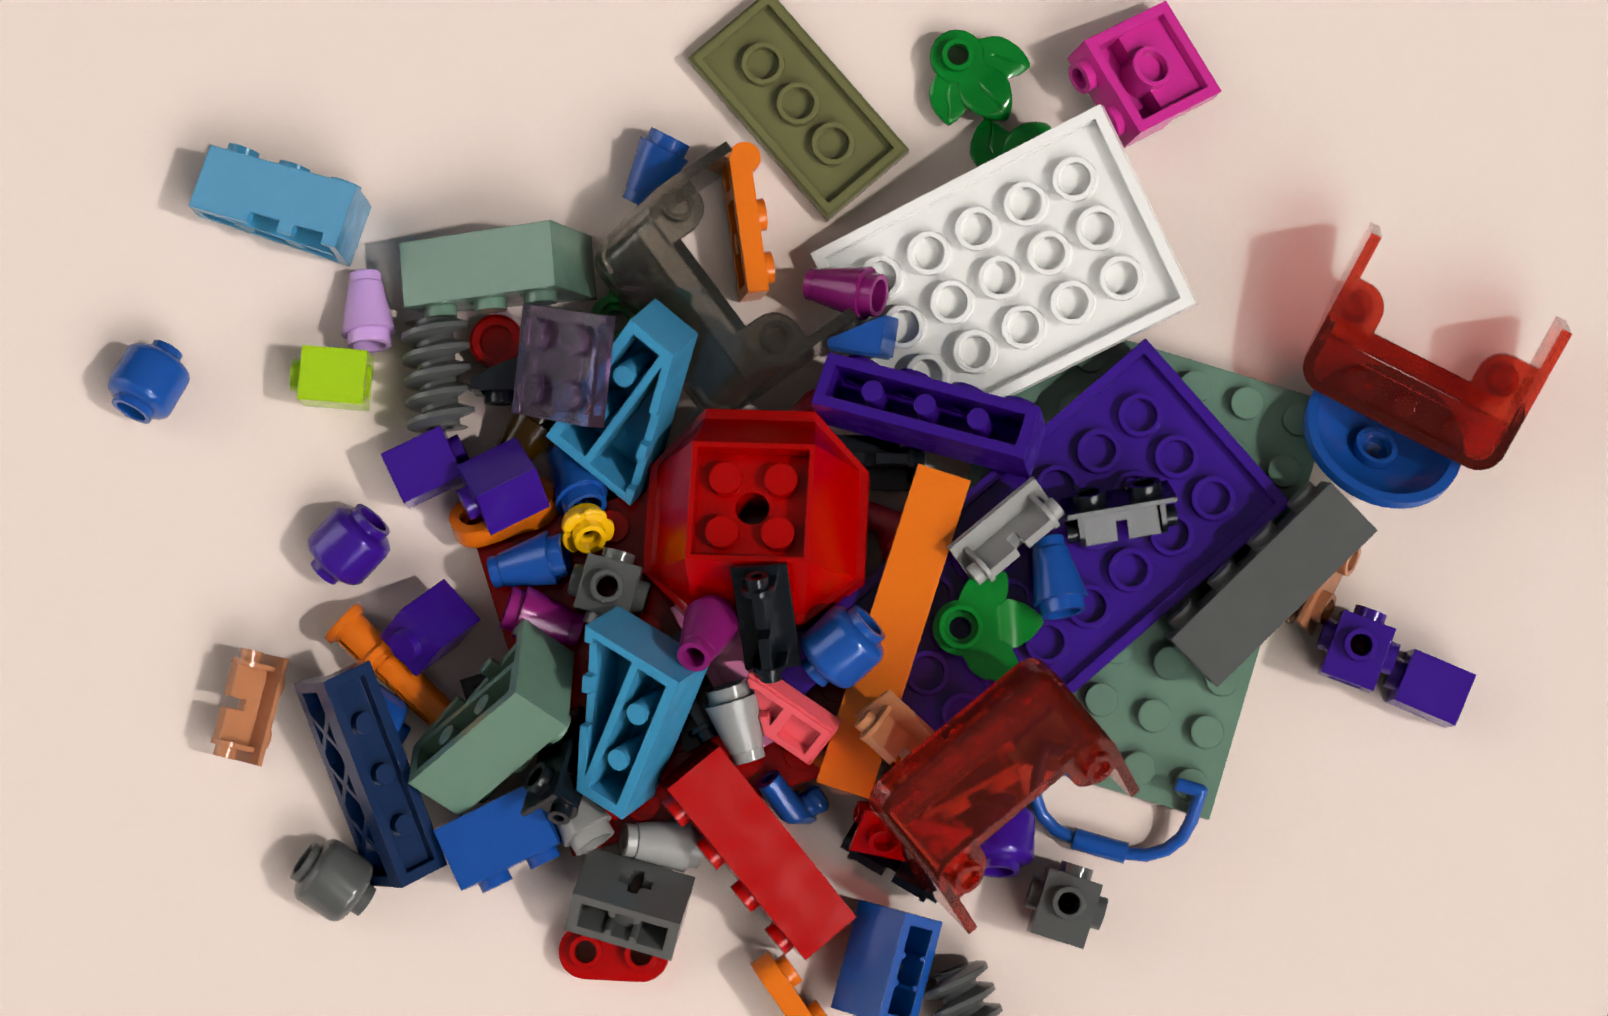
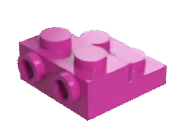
(1142, 73)

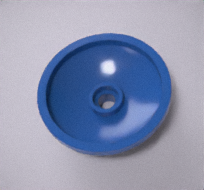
(1372, 458)

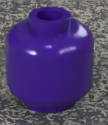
(349, 544)
(1011, 846)

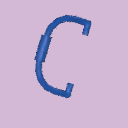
(1119, 850)

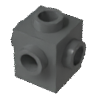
(631, 590)
(1075, 924)

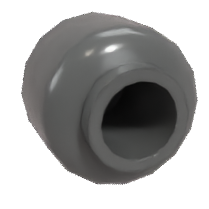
(333, 880)

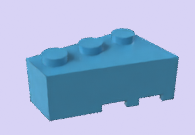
(281, 202)
(642, 398)
(632, 710)

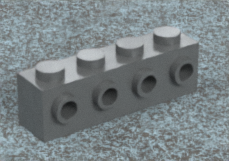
(1269, 581)

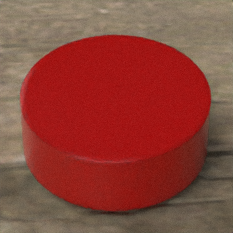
(494, 340)

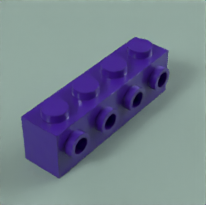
(930, 414)

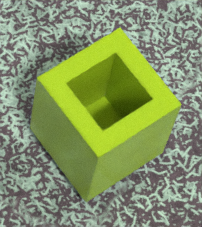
(333, 377)

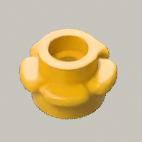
(582, 519)

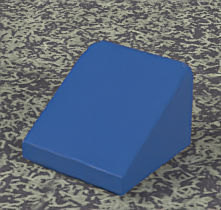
(869, 339)

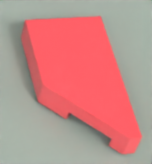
(792, 718)

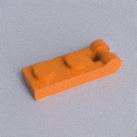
(745, 221)

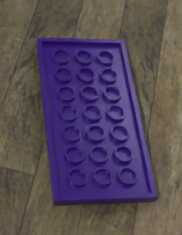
(1119, 429)

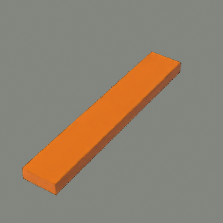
(901, 613)

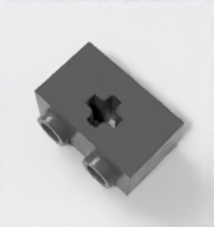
(629, 903)

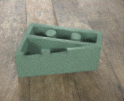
(497, 269)
(500, 724)

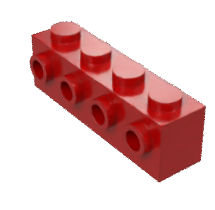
(757, 851)

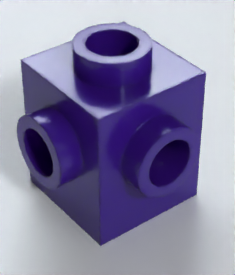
(1342, 663)

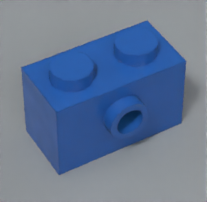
(495, 839)
(871, 966)

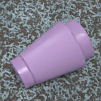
(367, 313)

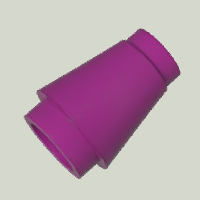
(848, 287)
(543, 612)
(706, 631)

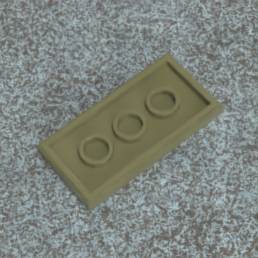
(798, 106)

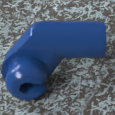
(792, 805)

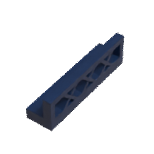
(370, 774)

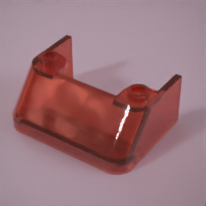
(1383, 381)
(985, 772)

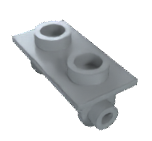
(994, 539)

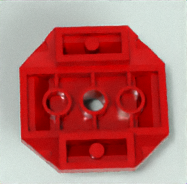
(766, 460)

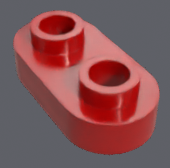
(610, 962)

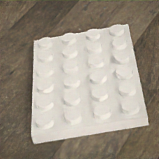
(1022, 262)

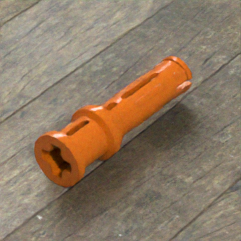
(364, 643)

